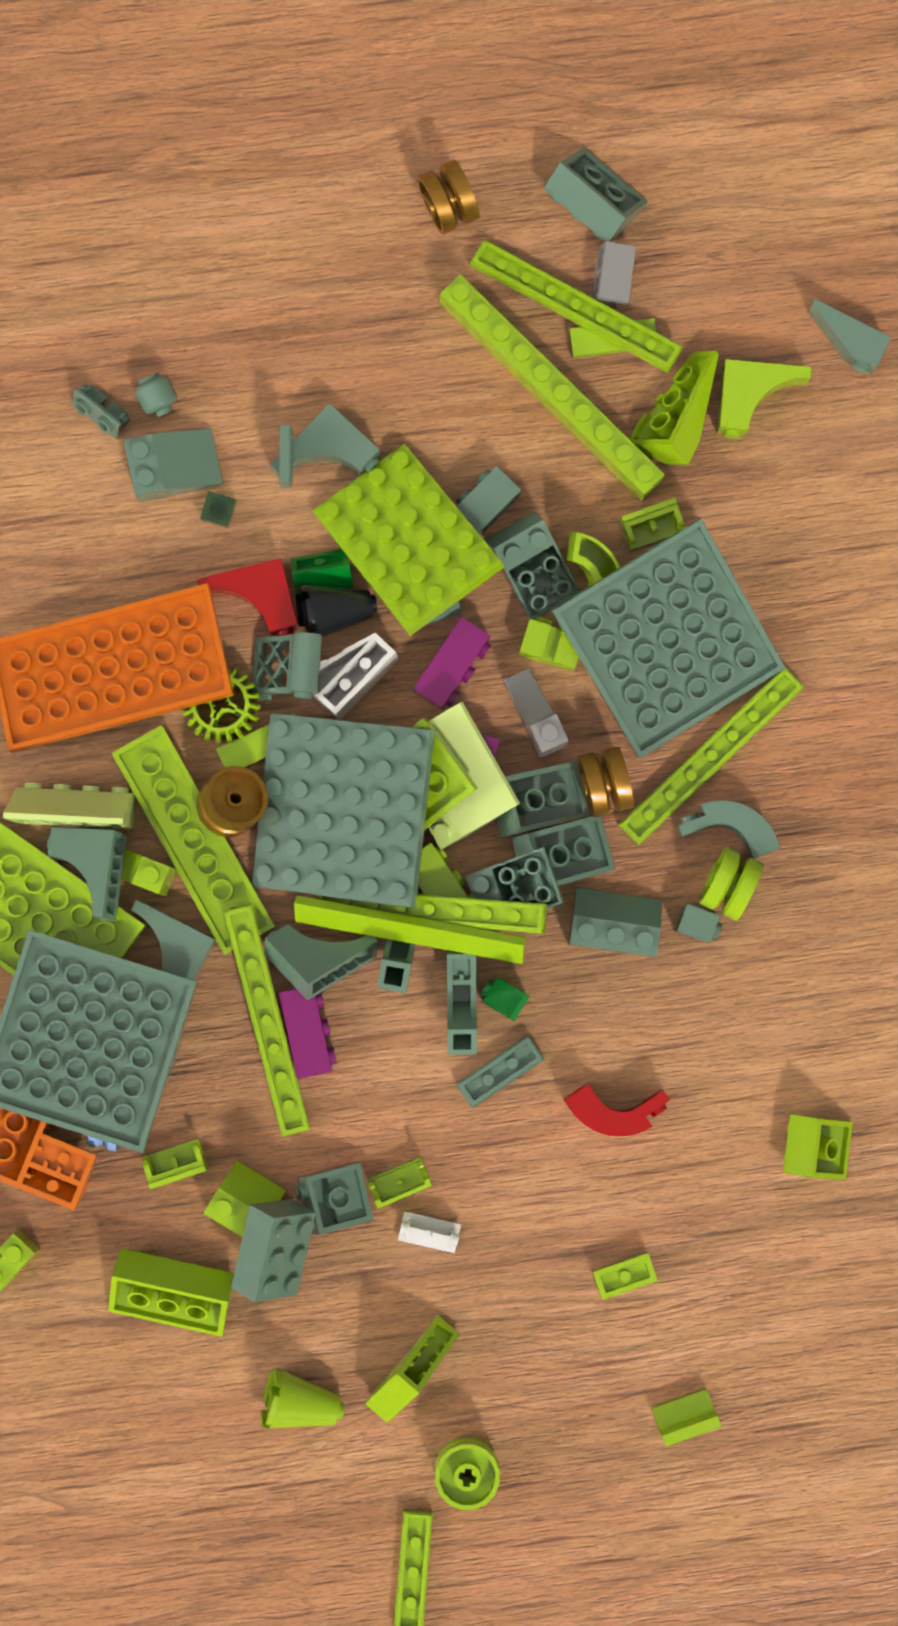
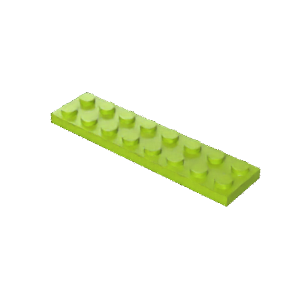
(199, 855)

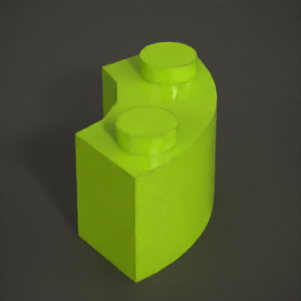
(590, 556)

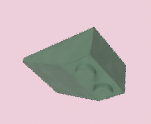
(172, 463)
(545, 798)
(573, 848)

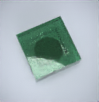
(218, 509)

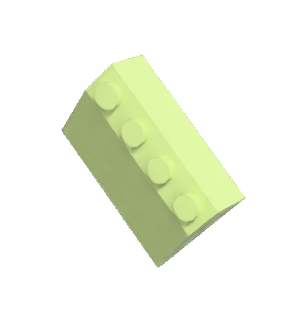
(493, 793)
(72, 807)

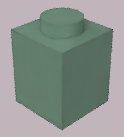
(698, 924)

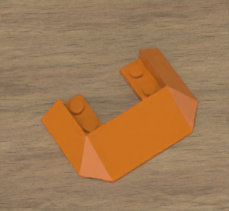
(42, 1162)

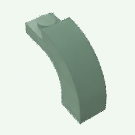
(744, 821)
(396, 966)
(461, 1004)

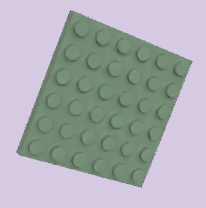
(668, 638)
(344, 809)
(89, 1039)

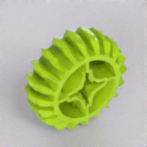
(216, 718)

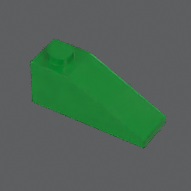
(504, 998)

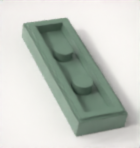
(500, 1071)

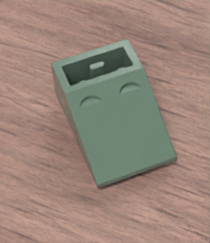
(533, 565)
(518, 879)

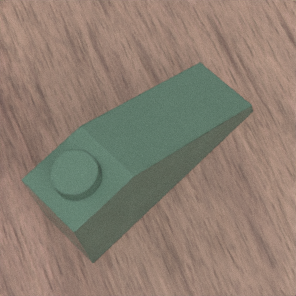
(853, 340)

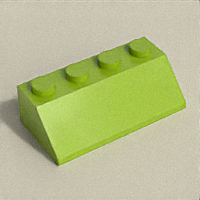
(170, 1292)

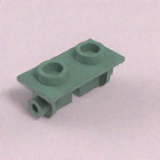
(90, 402)

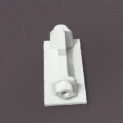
(429, 1232)

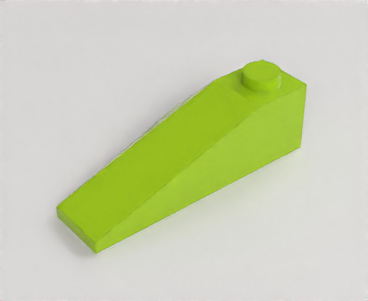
(677, 420)

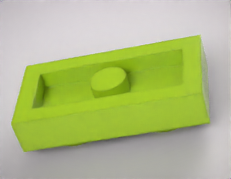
(624, 1275)

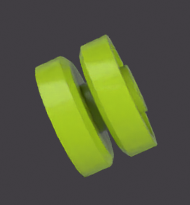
(728, 882)
(471, 1490)

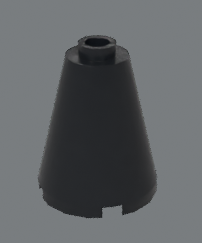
(332, 608)

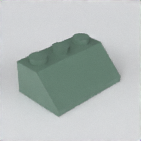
(594, 194)
(616, 922)

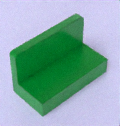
(323, 568)

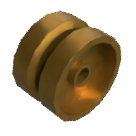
(448, 196)
(601, 783)
(247, 796)

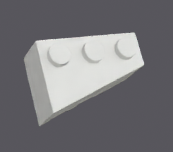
(353, 673)

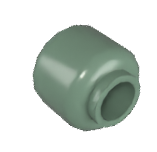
(156, 394)

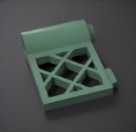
(300, 664)

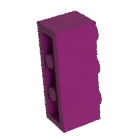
(453, 664)
(307, 1033)

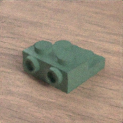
(336, 1197)

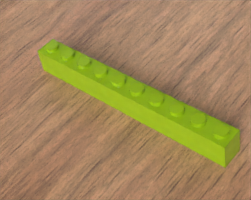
(551, 387)

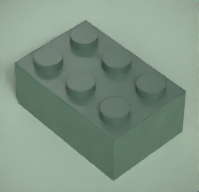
(273, 1250)

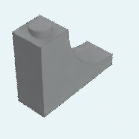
(536, 715)

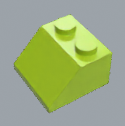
(817, 1147)
(237, 1192)

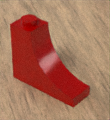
(263, 588)

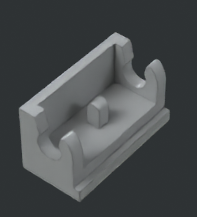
(613, 273)

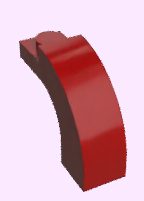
(612, 1122)

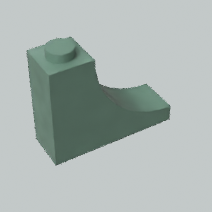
(334, 440)
(98, 858)
(181, 945)
(314, 963)

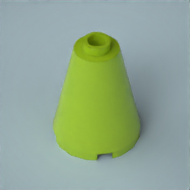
(298, 1403)

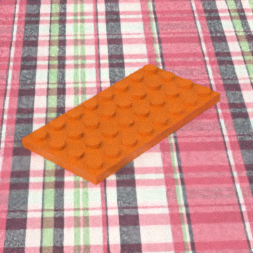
(112, 668)

